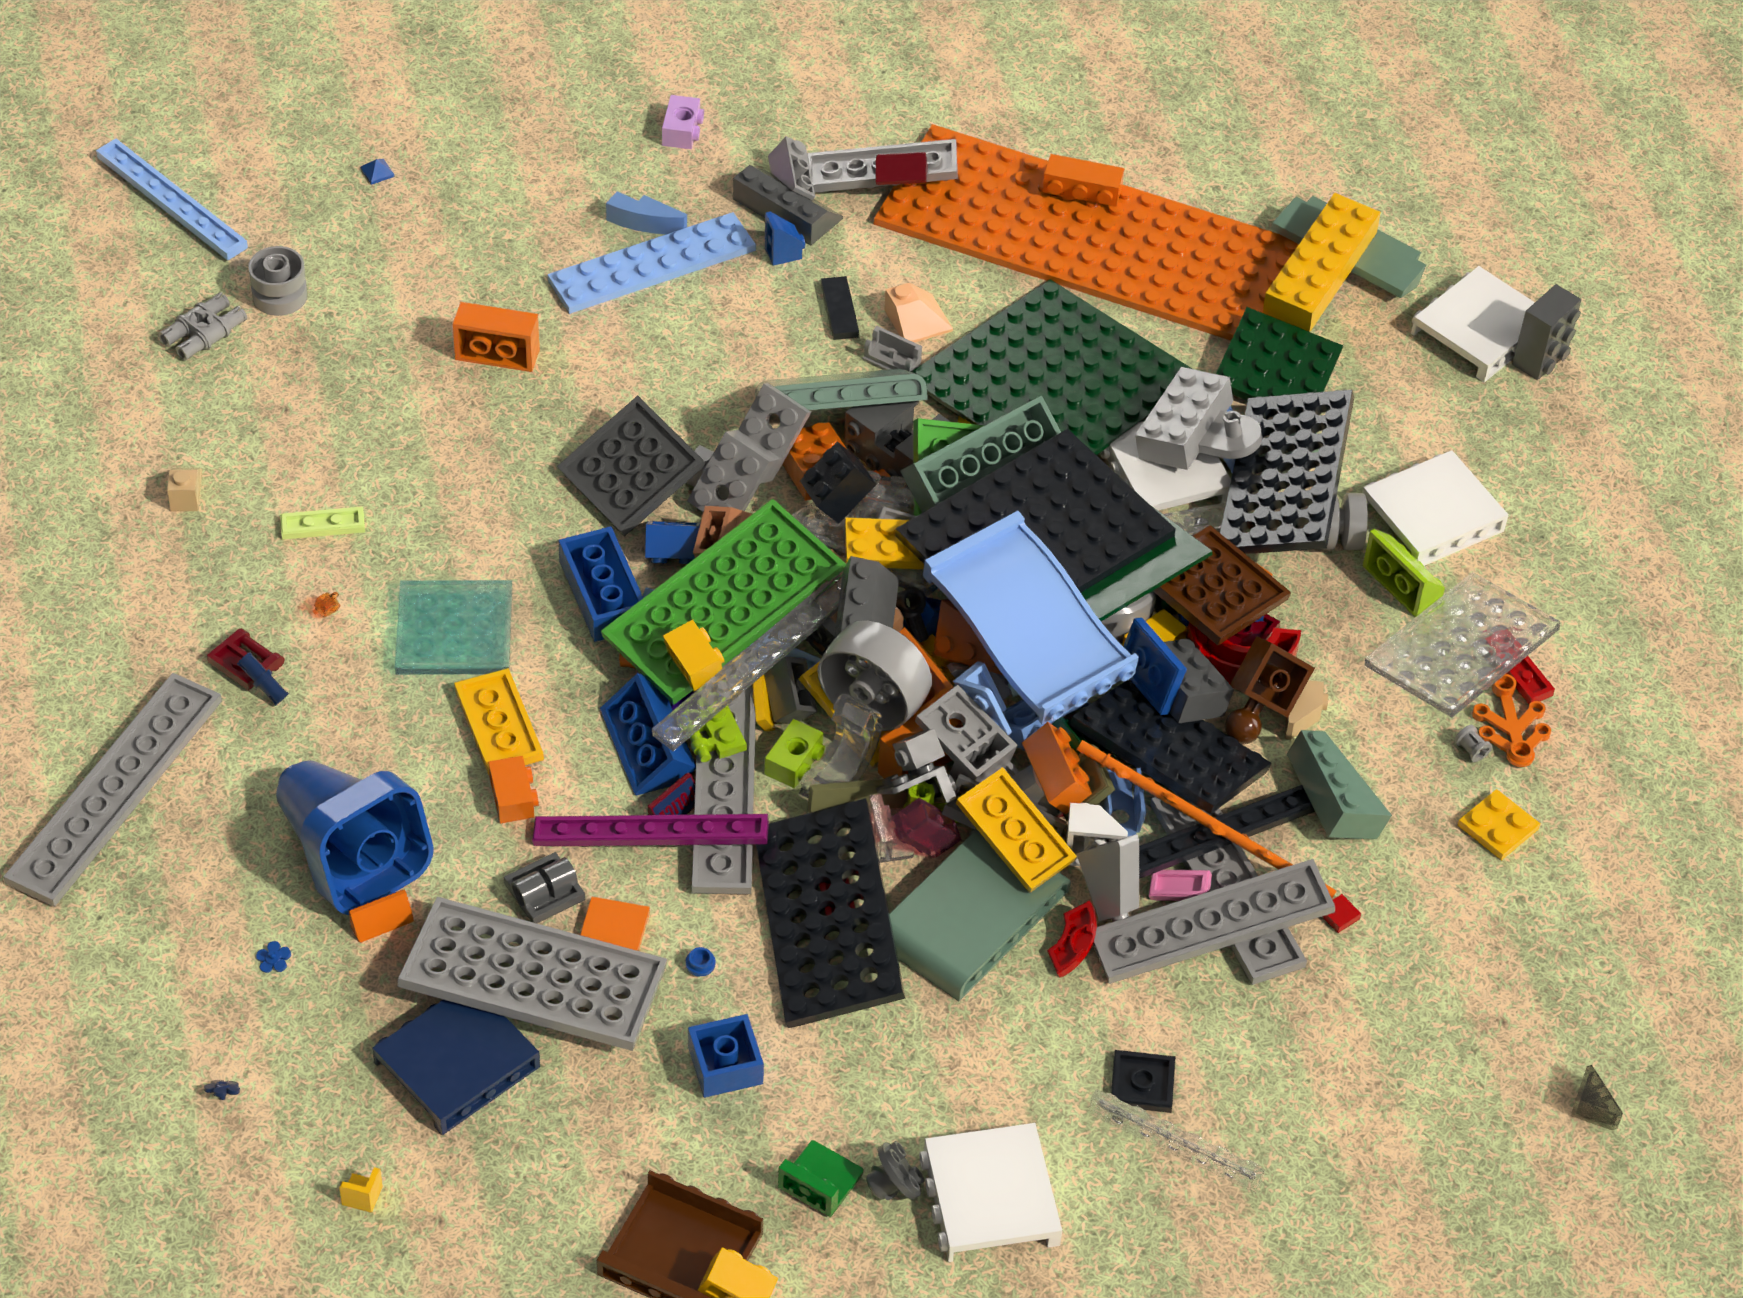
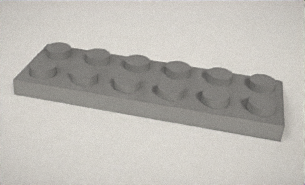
(857, 166)

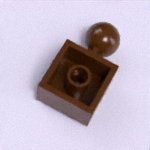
(1269, 680)

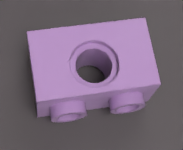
(682, 122)

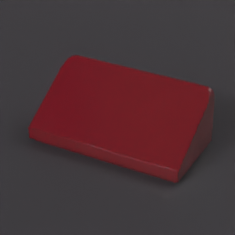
(901, 168)

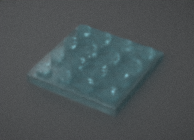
(453, 627)

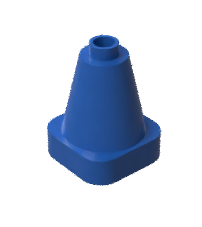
(356, 832)

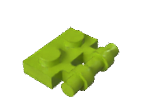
(723, 737)

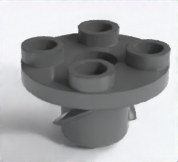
(894, 1174)

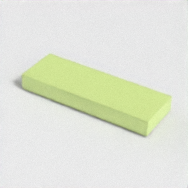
(322, 523)

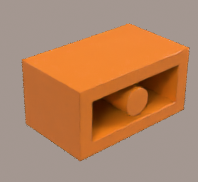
(512, 789)

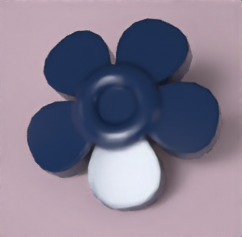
(221, 1088)

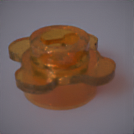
(326, 604)

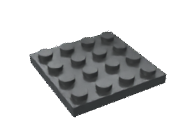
(631, 465)

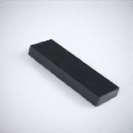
(840, 308)

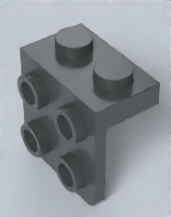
(936, 775)

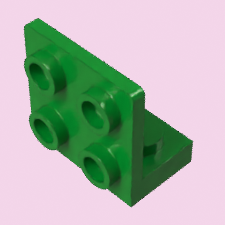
(819, 1177)

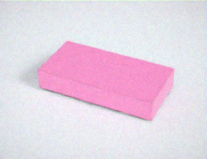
(1179, 884)

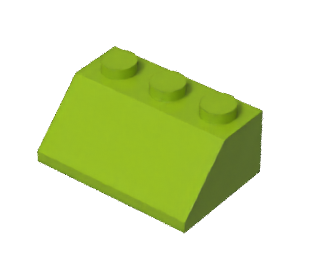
(1401, 573)

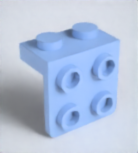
(981, 688)

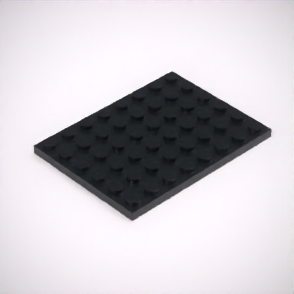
(1067, 501)

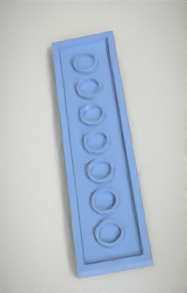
(651, 262)

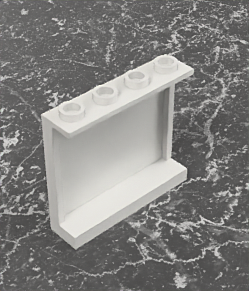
(1477, 320)
(1163, 484)
(1437, 507)
(990, 1189)

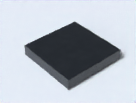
(1144, 1080)

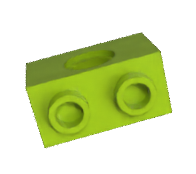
(794, 753)

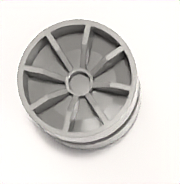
(278, 280)
(1349, 522)

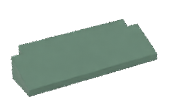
(1384, 262)

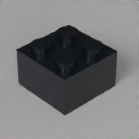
(837, 482)

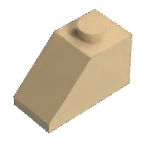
(184, 489)
(1307, 709)

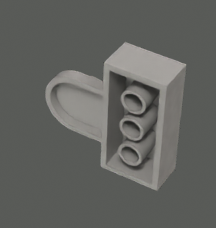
(1195, 420)

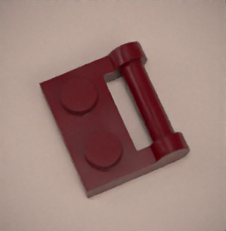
(228, 654)

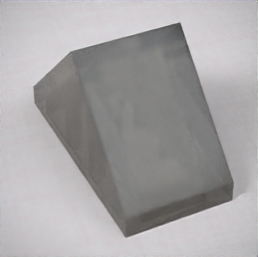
(1595, 1102)

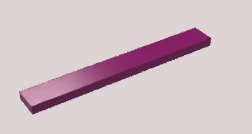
(651, 830)

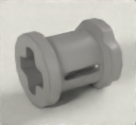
(1473, 743)

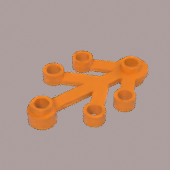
(1512, 725)

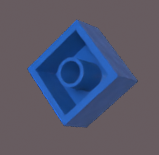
(725, 1055)

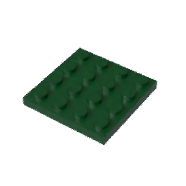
(1276, 358)

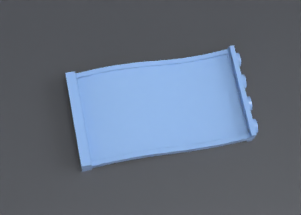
(1030, 617)

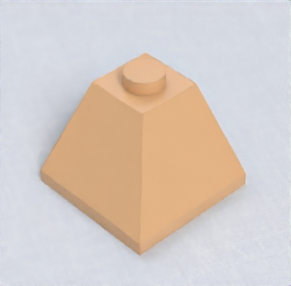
(915, 313)

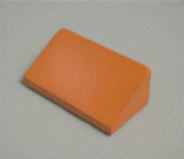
(381, 916)

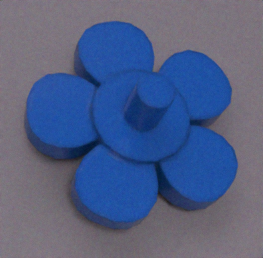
(273, 957)

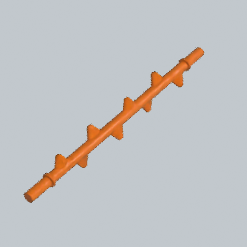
(1183, 806)

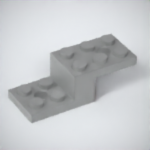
(751, 452)
(975, 748)

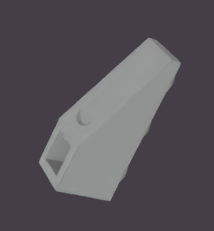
(791, 166)

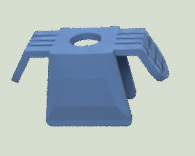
(1124, 800)

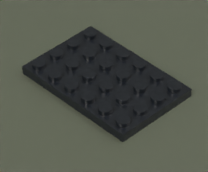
(1184, 757)

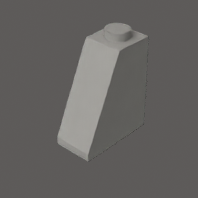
(1112, 877)

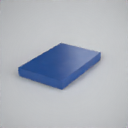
(1157, 669)

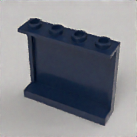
(456, 1060)

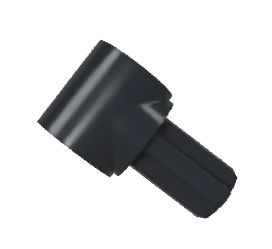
(913, 613)

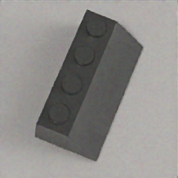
(766, 193)

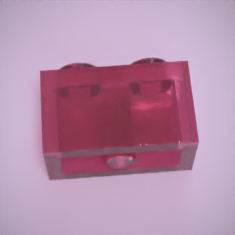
(926, 828)

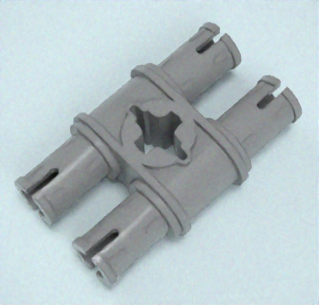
(202, 326)

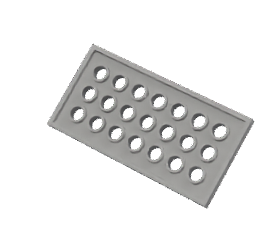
(533, 1008)

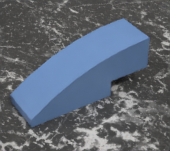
(644, 215)

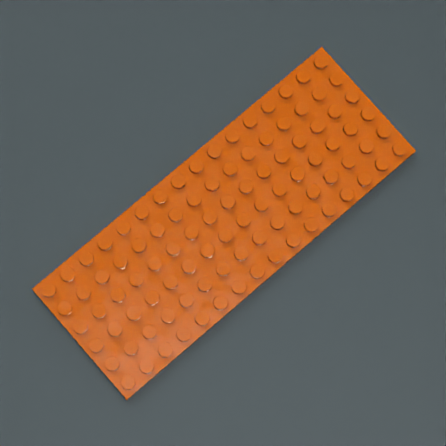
(1137, 254)

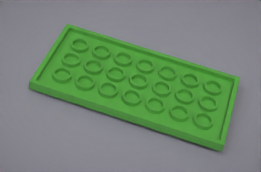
(730, 590)

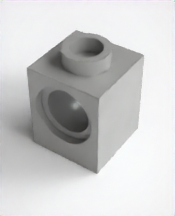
(918, 750)

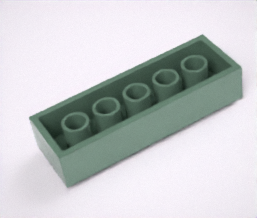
(979, 453)

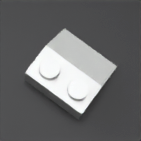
(1090, 827)

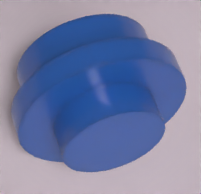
(700, 962)

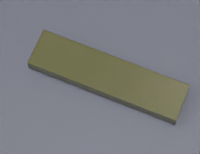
(834, 794)

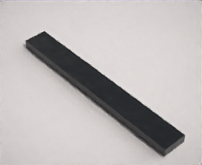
(1200, 840)

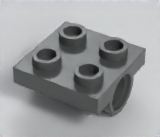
(545, 887)

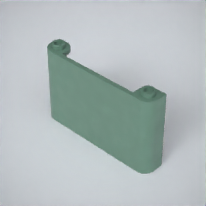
(852, 388)
(968, 916)

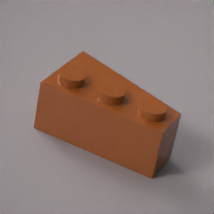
(958, 641)

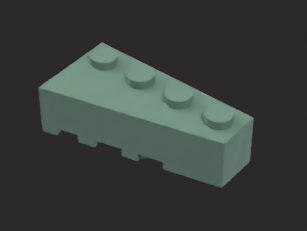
(1336, 789)

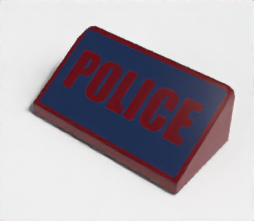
(676, 800)

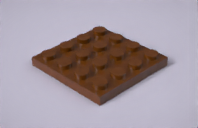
(1223, 590)

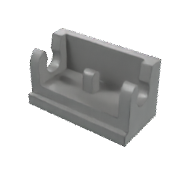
(891, 351)

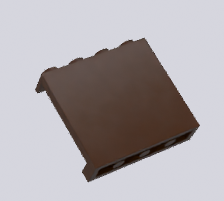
(674, 1239)

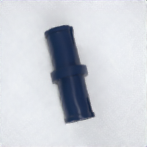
(262, 678)

